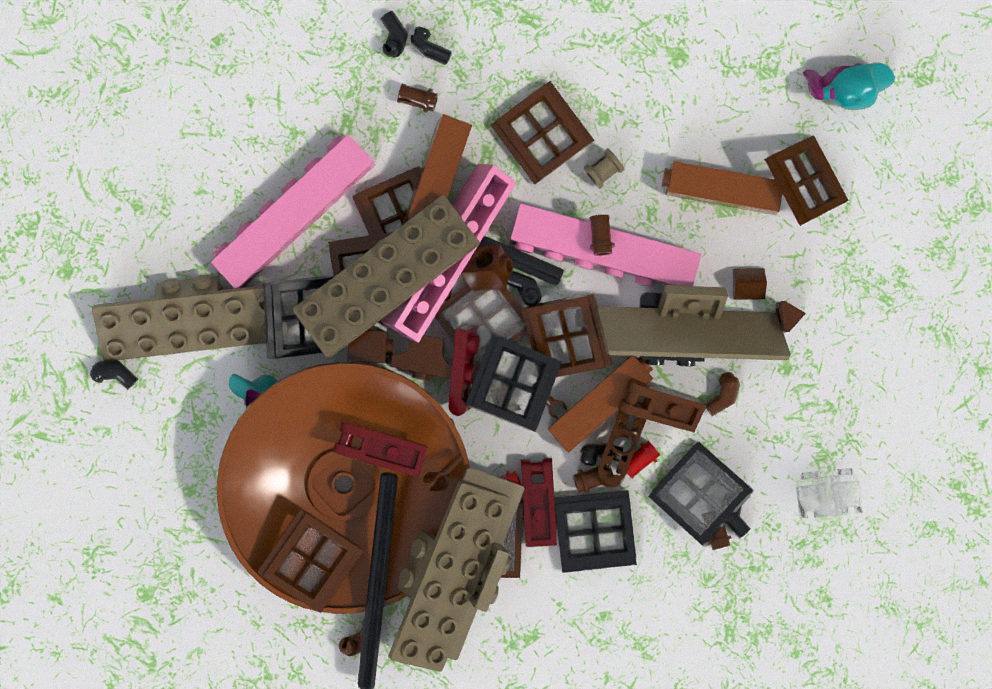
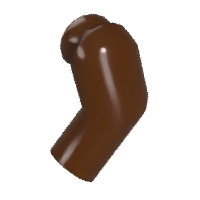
(727, 396)
(352, 644)

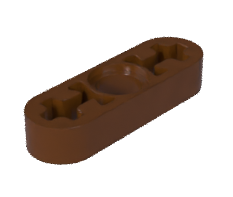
(622, 466)

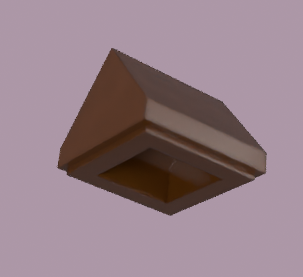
(749, 284)
(788, 315)

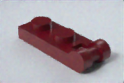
(463, 370)
(381, 449)
(539, 504)

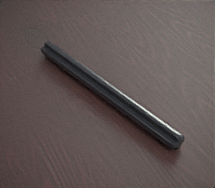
(377, 580)

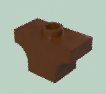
(424, 359)

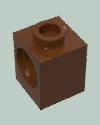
(488, 268)
(371, 347)

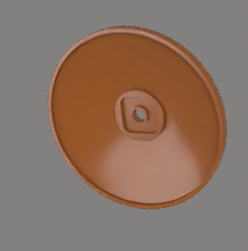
(285, 461)

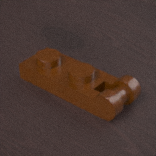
(662, 406)

